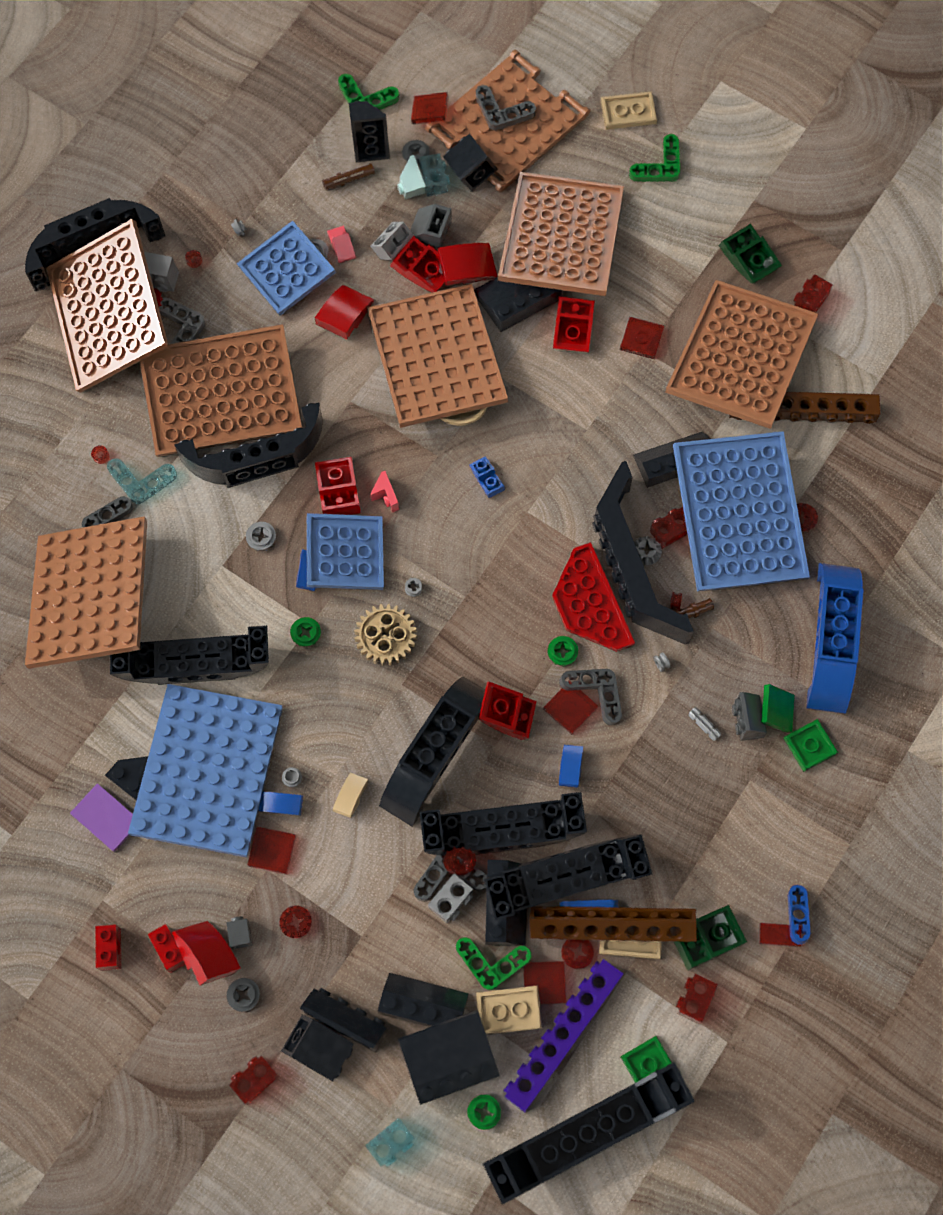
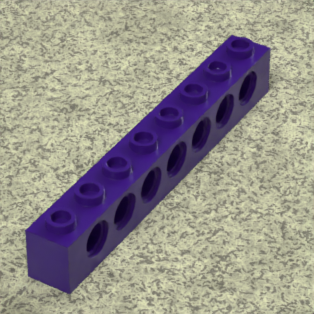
(600, 970)

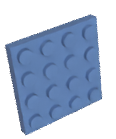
(286, 268)
(344, 551)

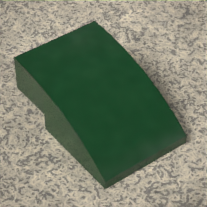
(750, 254)
(715, 936)

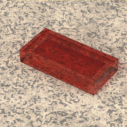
(776, 935)

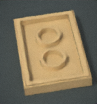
(628, 110)
(631, 948)
(510, 1010)

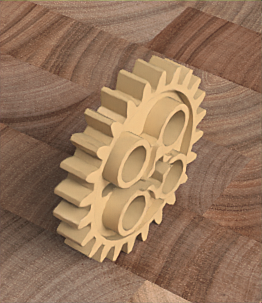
(397, 647)

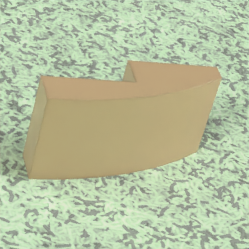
(349, 795)

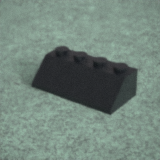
(368, 132)
(659, 463)
(508, 930)
(420, 1001)
(344, 1019)

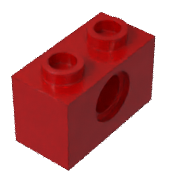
(108, 947)
(166, 948)

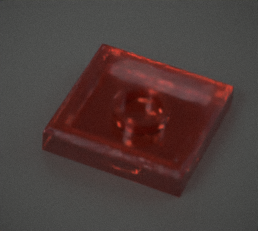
(429, 108)
(642, 338)
(570, 708)
(271, 850)
(549, 979)

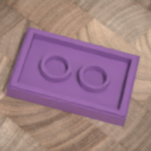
(104, 817)

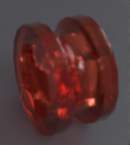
(198, 260)
(104, 458)
(675, 600)

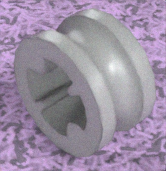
(417, 582)
(662, 662)

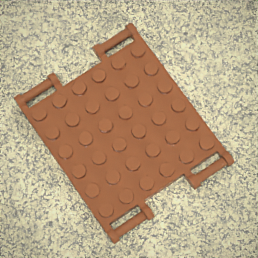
(518, 145)

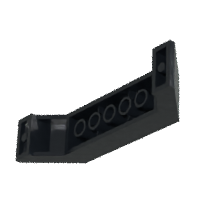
(628, 567)
(588, 1133)

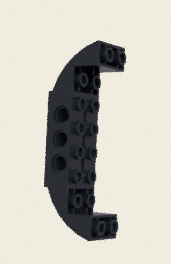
(82, 227)
(256, 459)
(194, 659)
(432, 750)
(504, 827)
(567, 874)

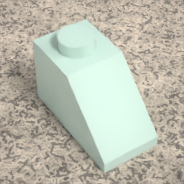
(411, 181)

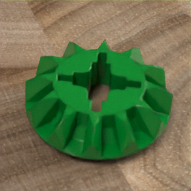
(306, 623)
(568, 644)
(475, 1117)

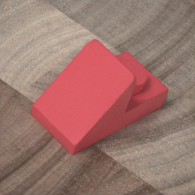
(341, 244)
(384, 490)

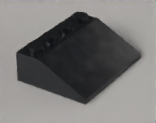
(514, 302)
(448, 1057)

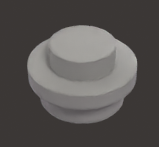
(238, 227)
(291, 777)

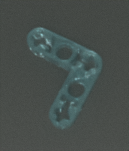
(136, 486)

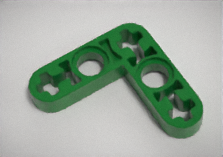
(353, 88)
(667, 165)
(494, 970)

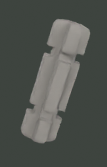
(703, 722)

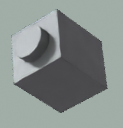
(239, 933)

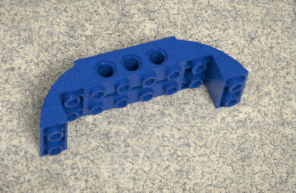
(836, 638)

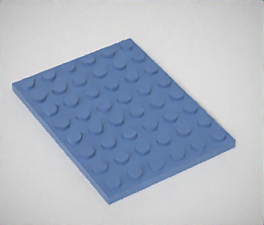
(740, 511)
(206, 770)

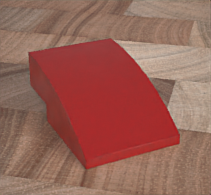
(467, 263)
(420, 265)
(343, 311)
(573, 324)
(337, 486)
(507, 711)
(206, 952)

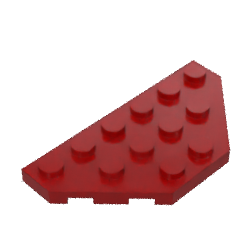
(589, 603)

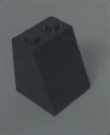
(470, 162)
(318, 1048)

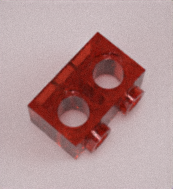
(814, 297)
(675, 530)
(701, 1001)
(257, 1084)

